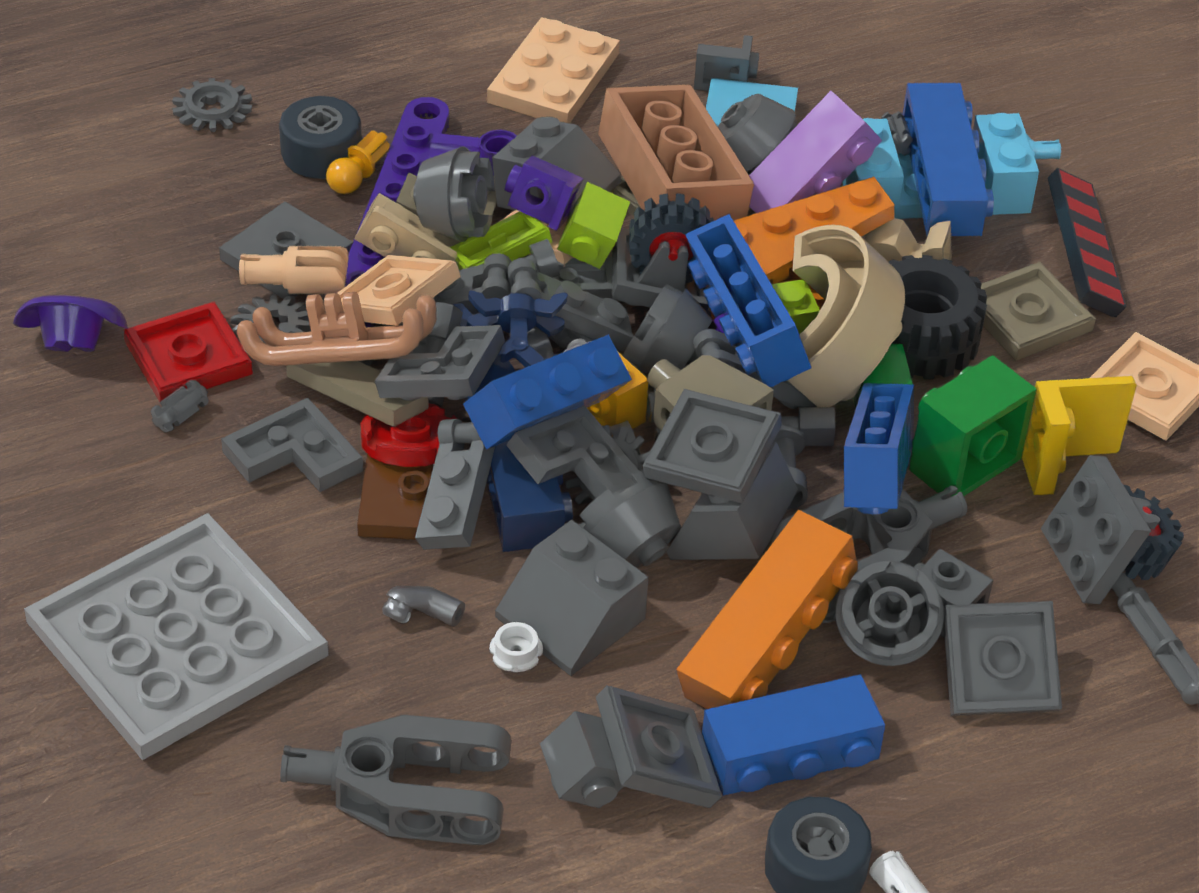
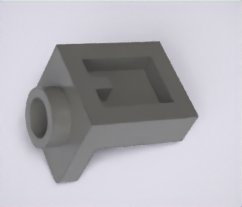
(725, 63)

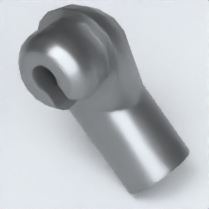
(425, 599)

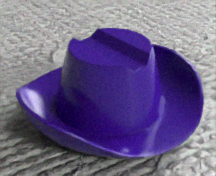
(68, 320)

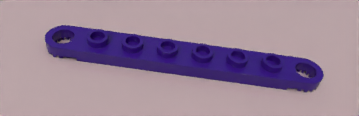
(404, 156)

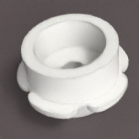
(516, 647)

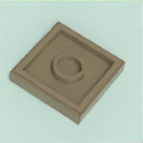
(1033, 311)

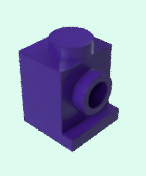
(557, 185)

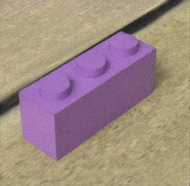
(813, 156)

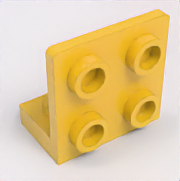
(1074, 420)

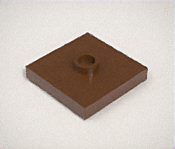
(392, 499)

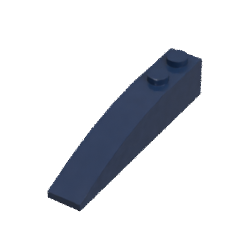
(521, 507)

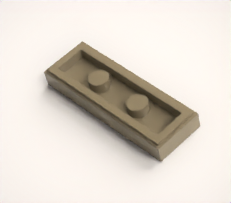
(356, 387)

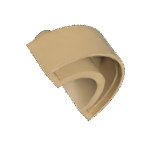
(857, 318)

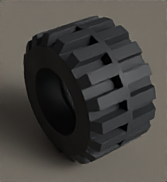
(940, 315)

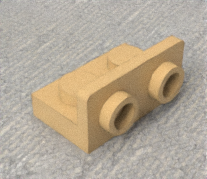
(398, 232)

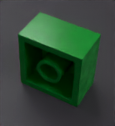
(972, 427)

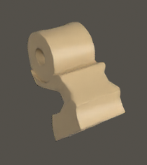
(896, 240)

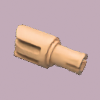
(298, 269)

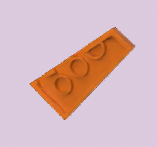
(773, 232)

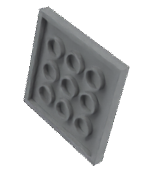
(175, 634)

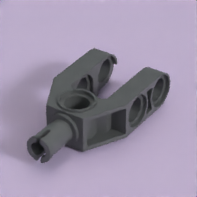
(891, 536)
(364, 776)

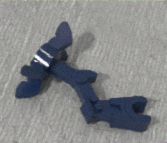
(518, 315)

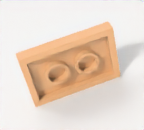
(553, 71)

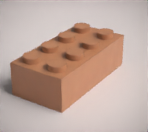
(673, 146)

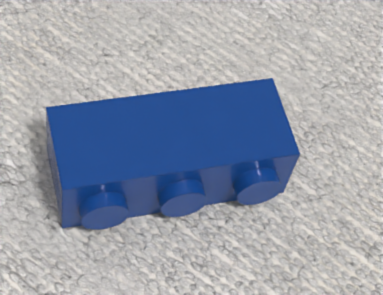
(547, 390)
(793, 734)

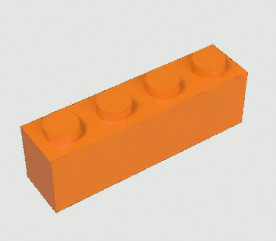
(769, 614)

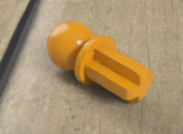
(346, 174)

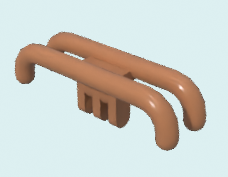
(335, 334)

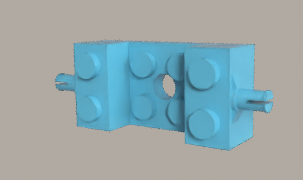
(1002, 143)

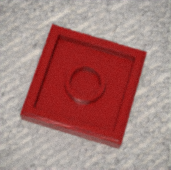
(186, 348)

